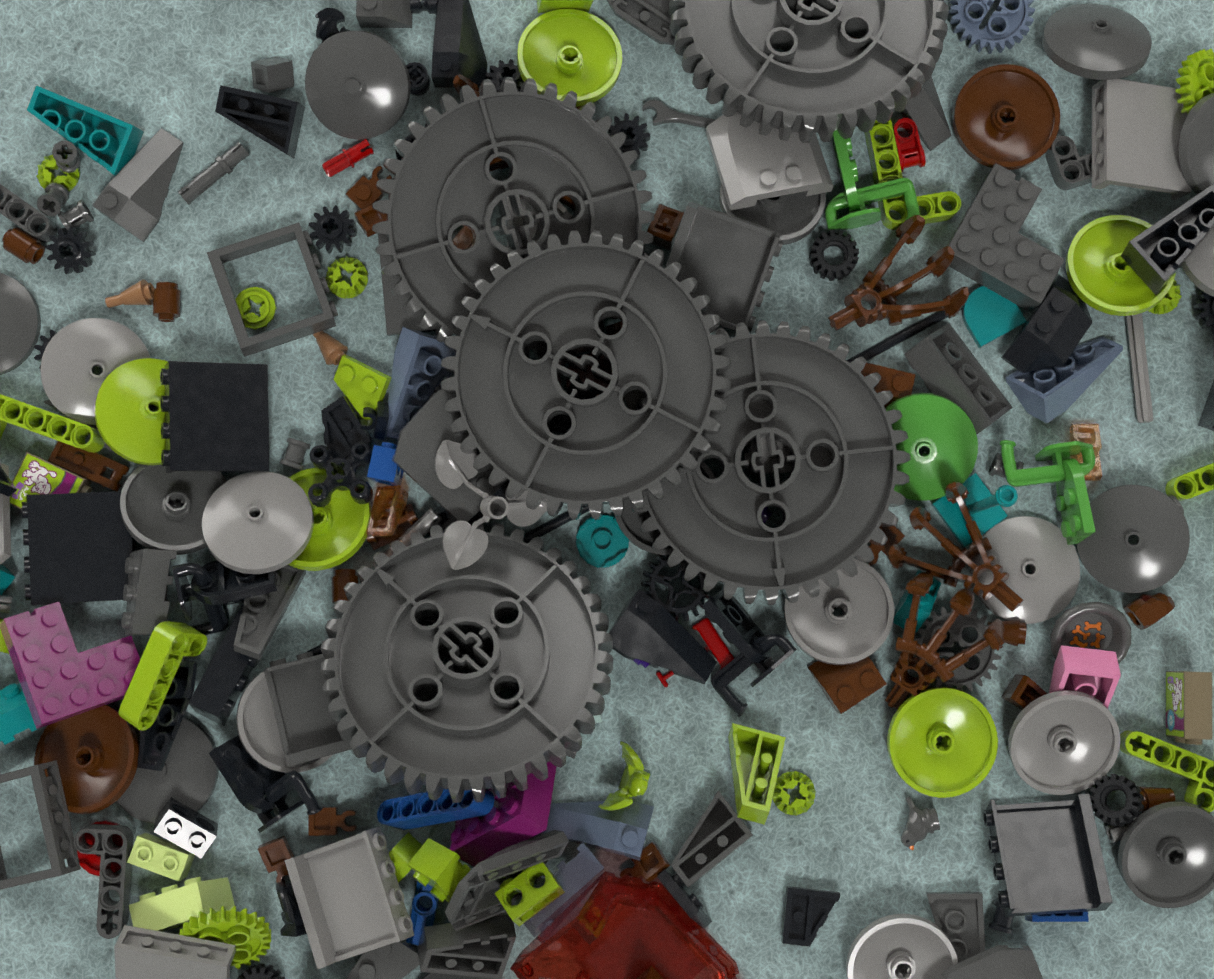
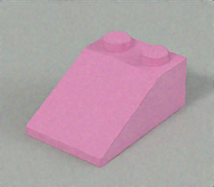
(1087, 672)

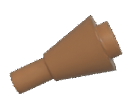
(137, 294)
(330, 348)

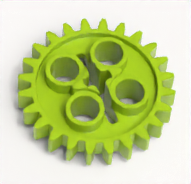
(1196, 78)
(233, 927)

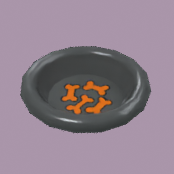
(1092, 627)

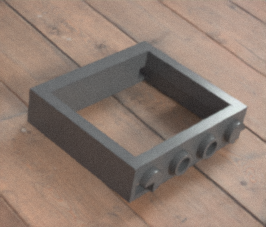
(286, 333)
(54, 822)

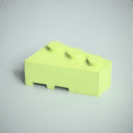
(179, 904)

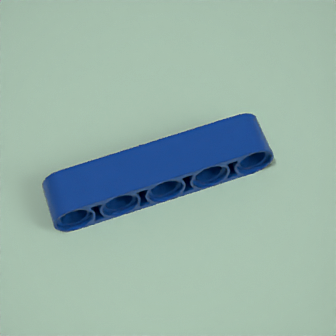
(420, 811)

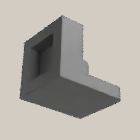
(272, 74)

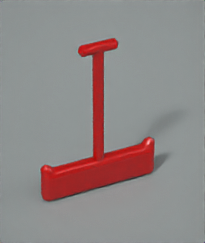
(714, 643)

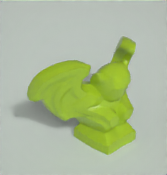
(633, 781)

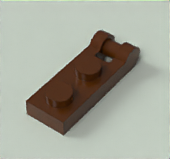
(88, 465)

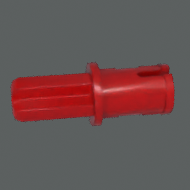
(347, 158)

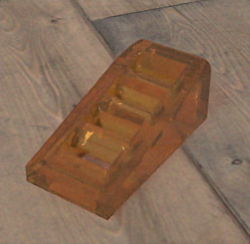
(383, 495)

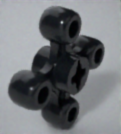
(322, 459)

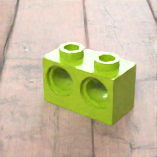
(532, 898)

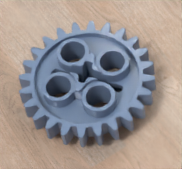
(1011, 22)

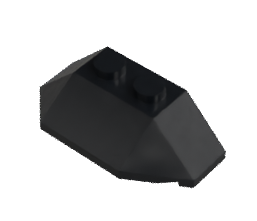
(1050, 330)

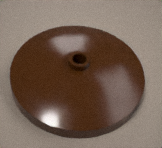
(1022, 101)
(93, 755)

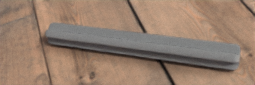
(1139, 368)

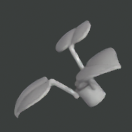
(461, 541)

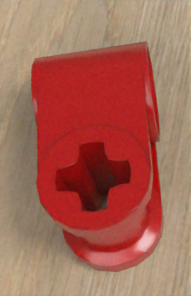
(910, 148)

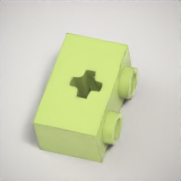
(161, 857)

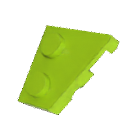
(361, 383)

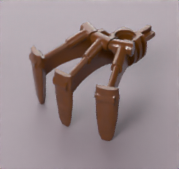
(936, 264)
(920, 519)
(961, 604)

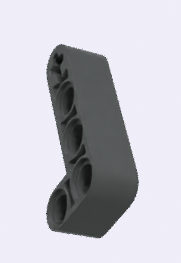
(1069, 162)
(108, 879)

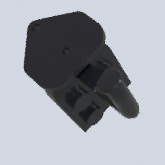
(217, 585)
(751, 642)
(260, 787)

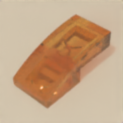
(1088, 434)

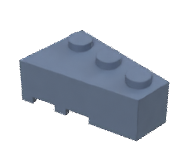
(574, 879)

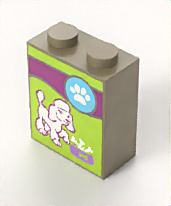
(40, 477)
(1189, 706)

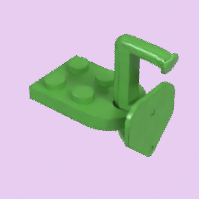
(857, 198)
(1069, 478)

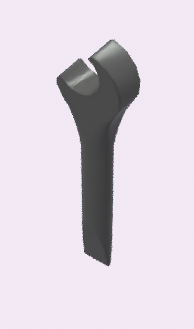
(668, 115)

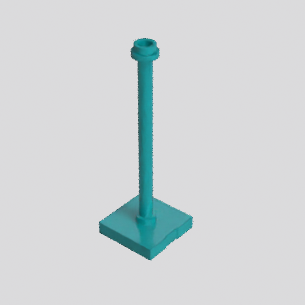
(981, 505)

